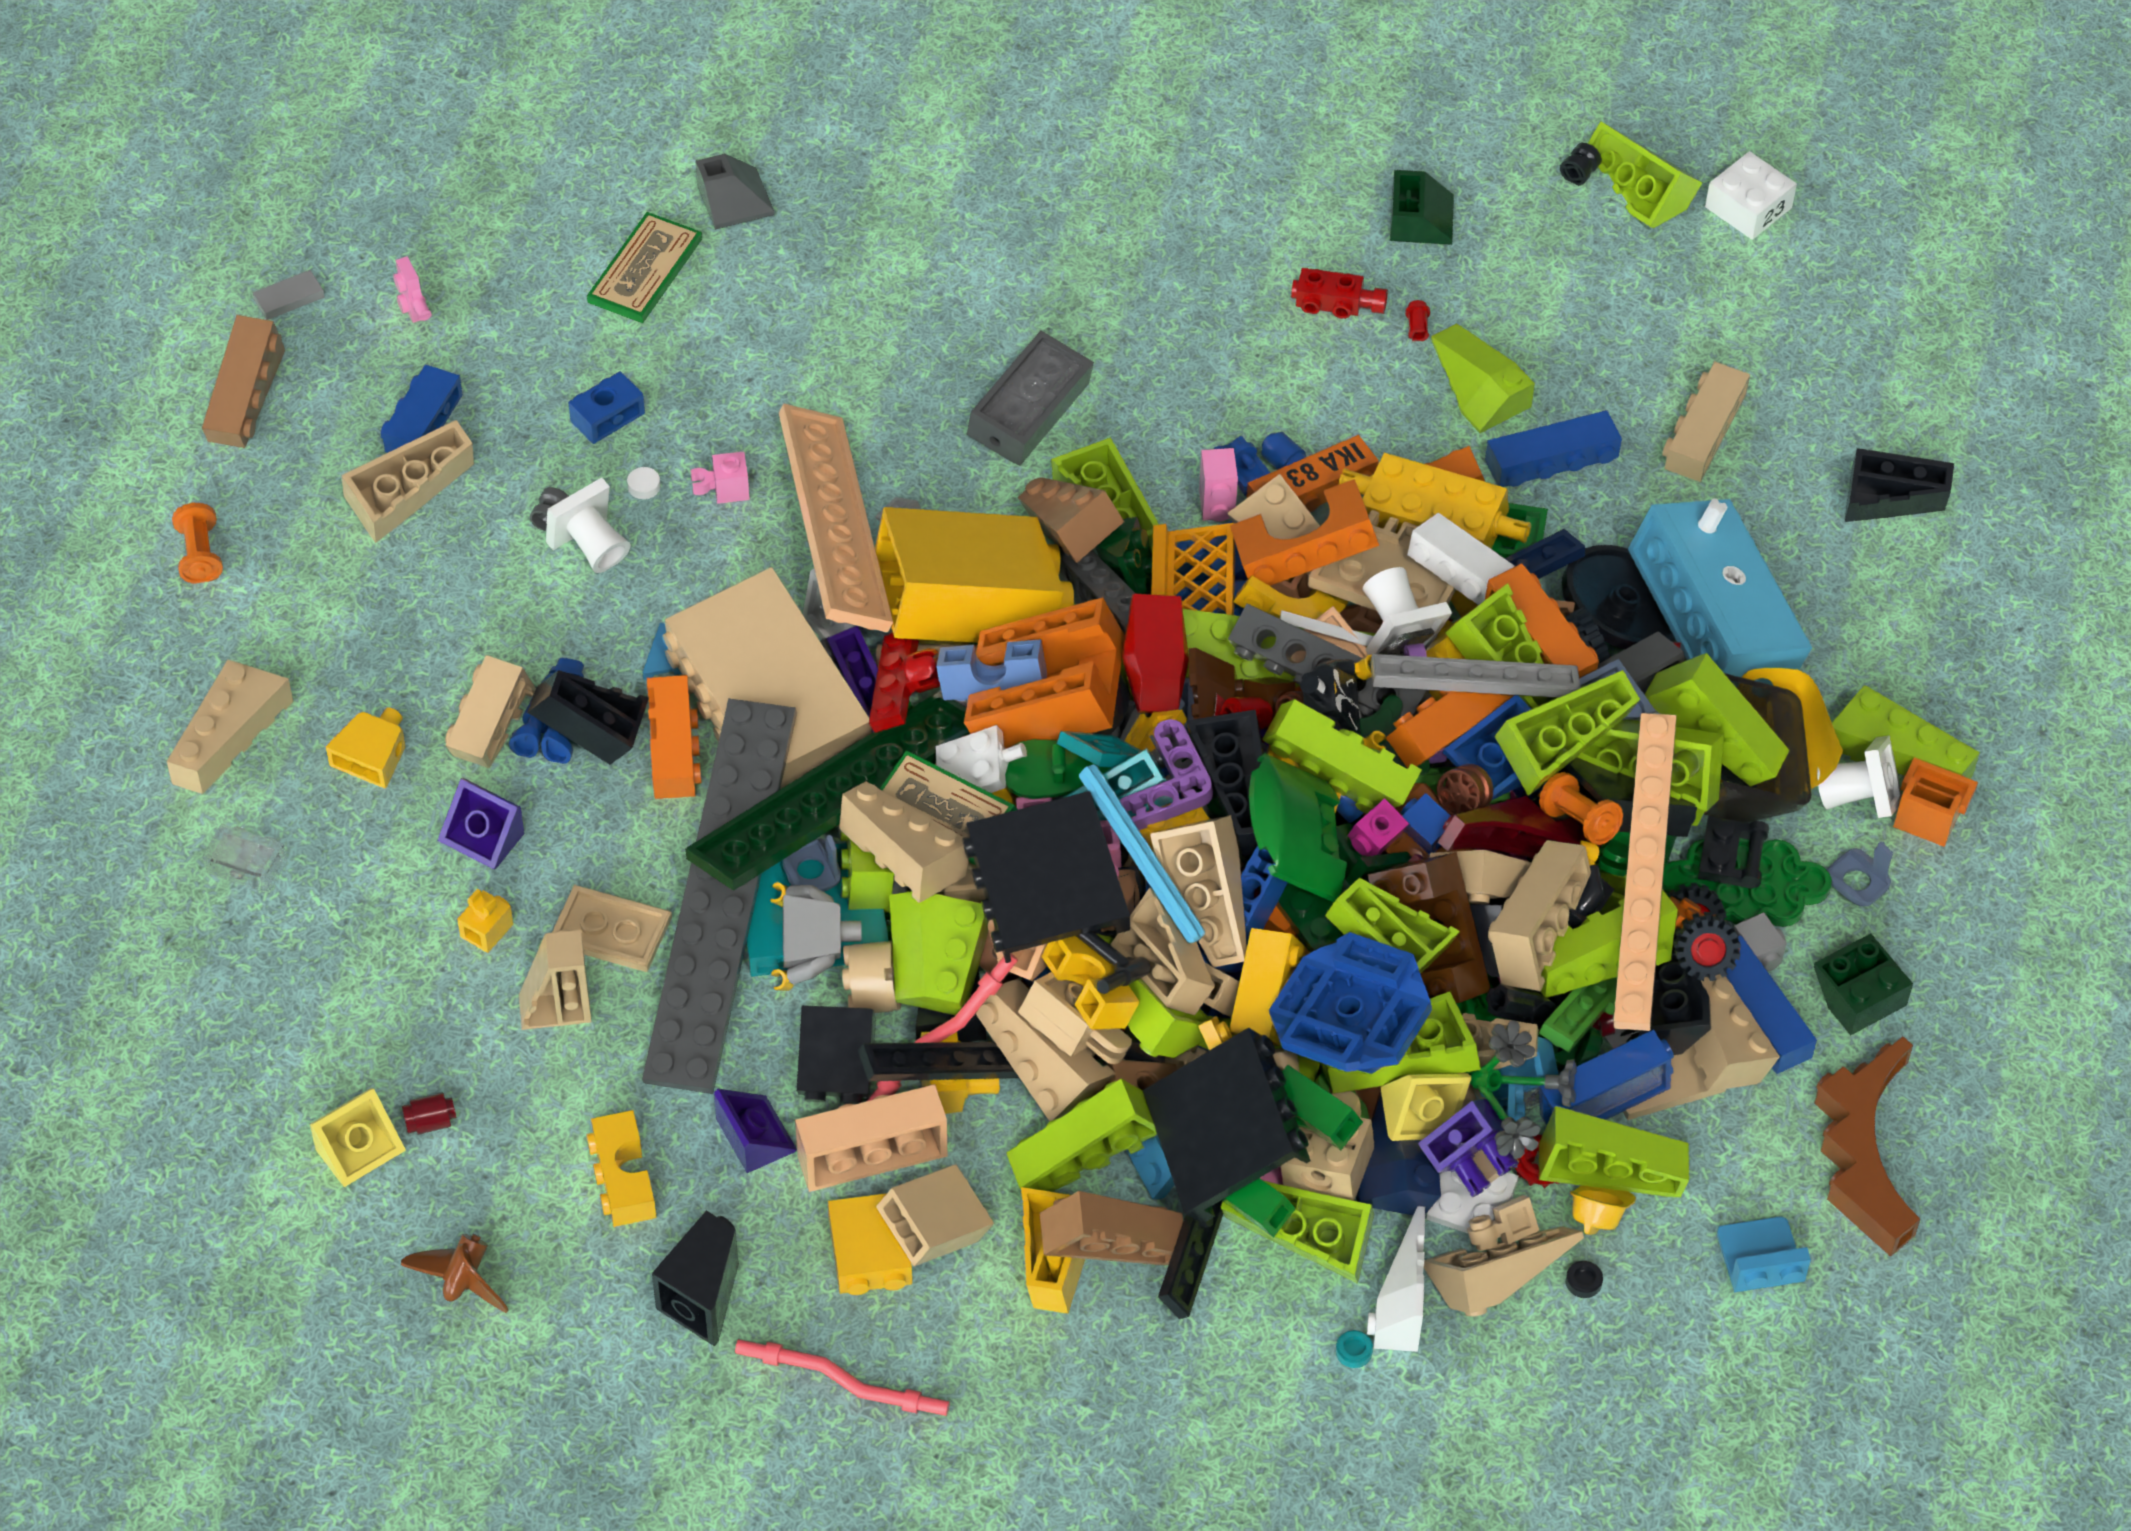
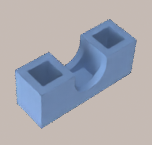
(964, 674)

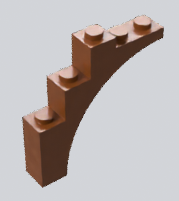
(1861, 1185)

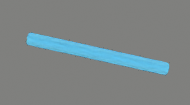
(1142, 854)

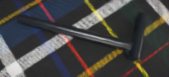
(1126, 969)

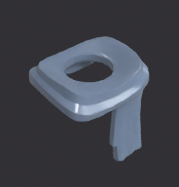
(819, 850)
(1875, 868)

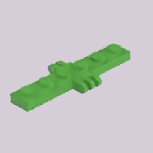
(1579, 1013)

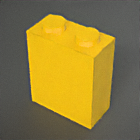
(865, 1247)

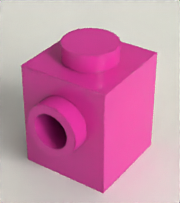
(1377, 829)

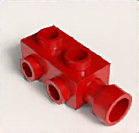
(1336, 293)

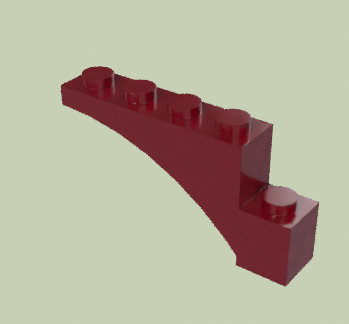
(1509, 827)

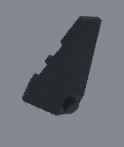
(1679, 1006)

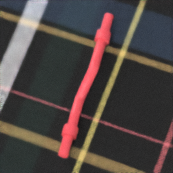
(989, 985)
(909, 1400)

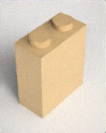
(934, 1215)

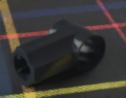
(1519, 1004)

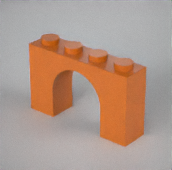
(1339, 537)

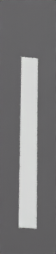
(1325, 628)

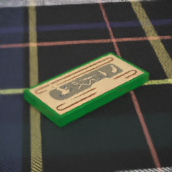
(644, 267)
(942, 794)

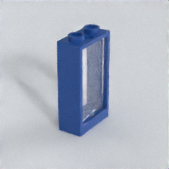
(1616, 1079)

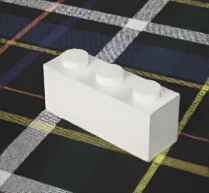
(1456, 557)

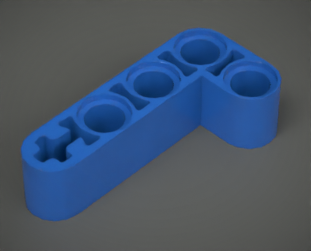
(1259, 909)

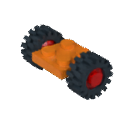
(1704, 940)

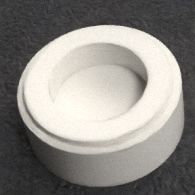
(643, 483)

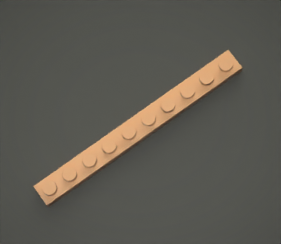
(1645, 872)

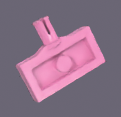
(408, 285)

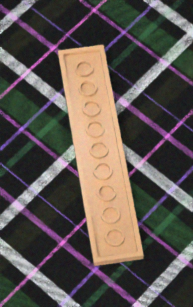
(835, 519)

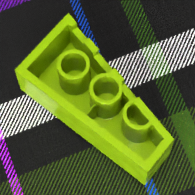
(1498, 633)
(1711, 703)
(1875, 716)
(1339, 757)
(1695, 760)
(867, 883)
(1593, 949)
(1439, 1048)
(1084, 1138)
(1611, 1156)
(1320, 1229)

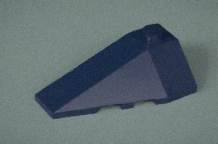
(1397, 1172)

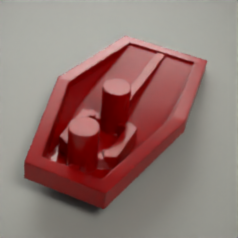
(1156, 652)

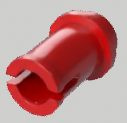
(1418, 315)

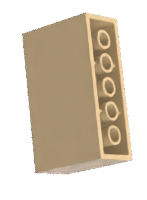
(762, 650)

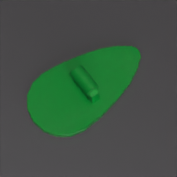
(1046, 770)

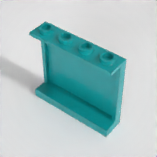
(766, 926)

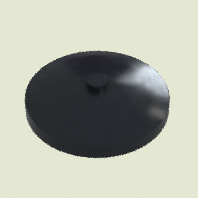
(1614, 595)

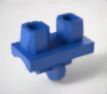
(1247, 462)

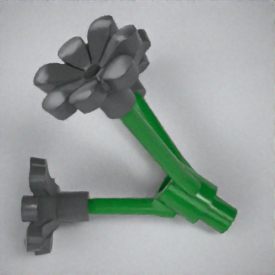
(1512, 1047)

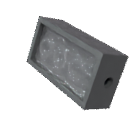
(1029, 398)

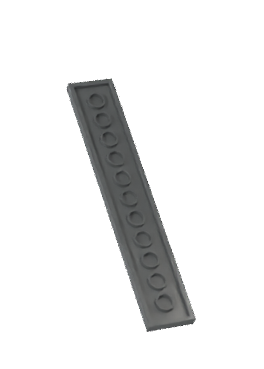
(712, 917)

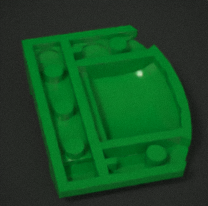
(1297, 826)

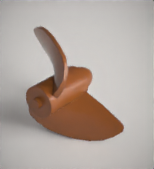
(457, 1268)

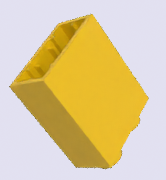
(965, 572)

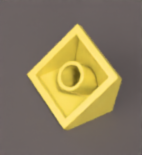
(1422, 1103)
(356, 1137)

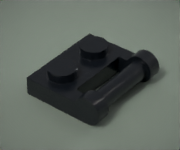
(1721, 850)

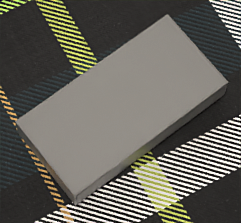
(288, 294)

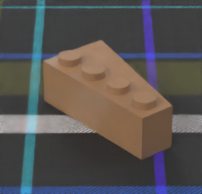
(243, 381)
(1071, 514)

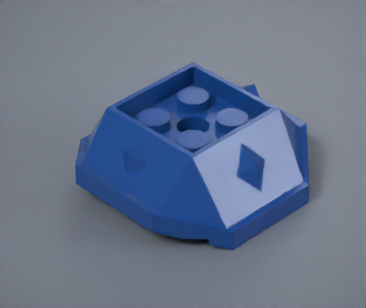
(1352, 1005)

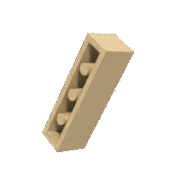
(1706, 422)

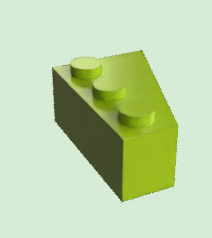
(1381, 917)

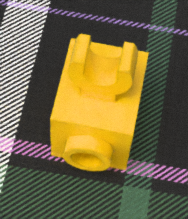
(485, 920)

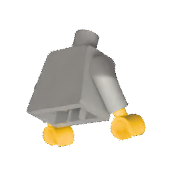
(810, 933)

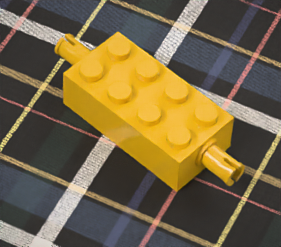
(1420, 491)

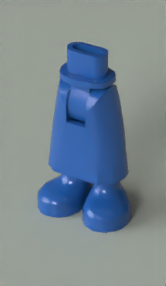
(527, 738)

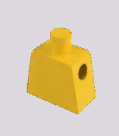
(369, 747)

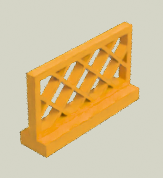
(1166, 563)

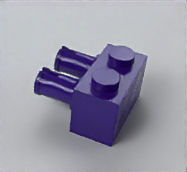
(1463, 1135)

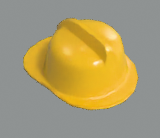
(1600, 1207)

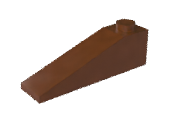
(1207, 679)

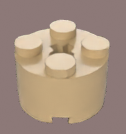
(870, 976)

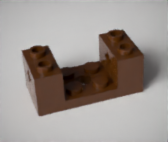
(1439, 890)

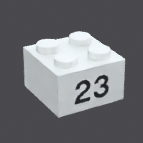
(1750, 195)

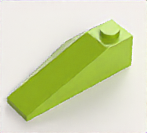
(1647, 181)

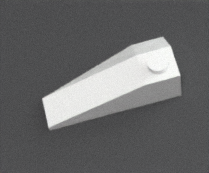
(1400, 1301)

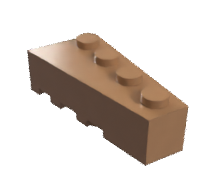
(1109, 1230)

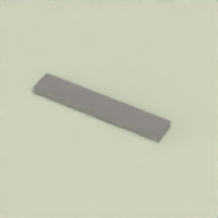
(1473, 675)

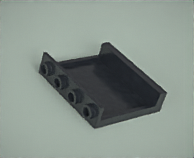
(1045, 874)
(1225, 1121)

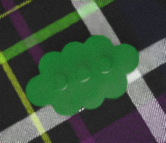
(1784, 886)

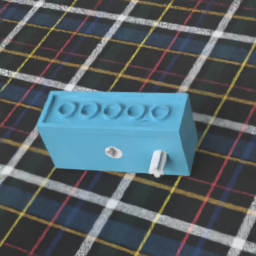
(1717, 588)

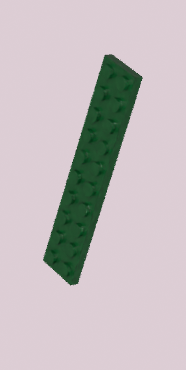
(814, 801)

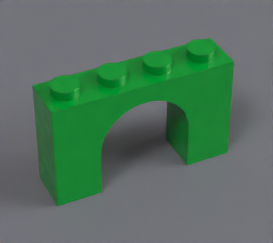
(1315, 1111)

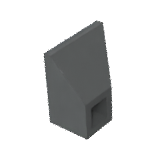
(731, 191)

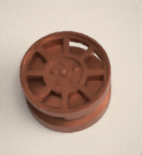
(1465, 789)

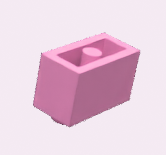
(1217, 483)

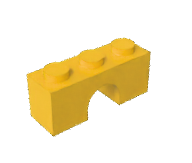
(1079, 963)
(627, 1194)

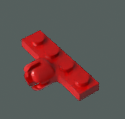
(898, 676)

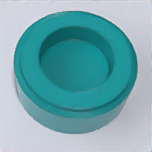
(1354, 1349)

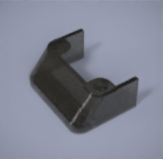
(1791, 786)

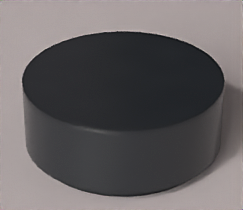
(1584, 1279)

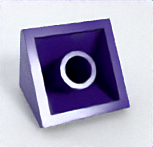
(481, 824)
(752, 1128)

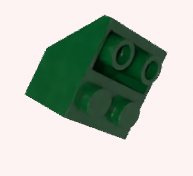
(1420, 209)
(1129, 555)
(1862, 984)

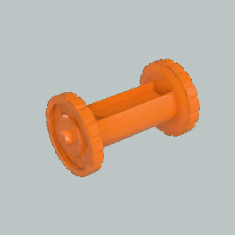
(194, 522)
(1599, 820)

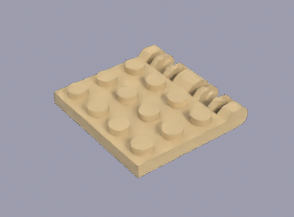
(1347, 576)

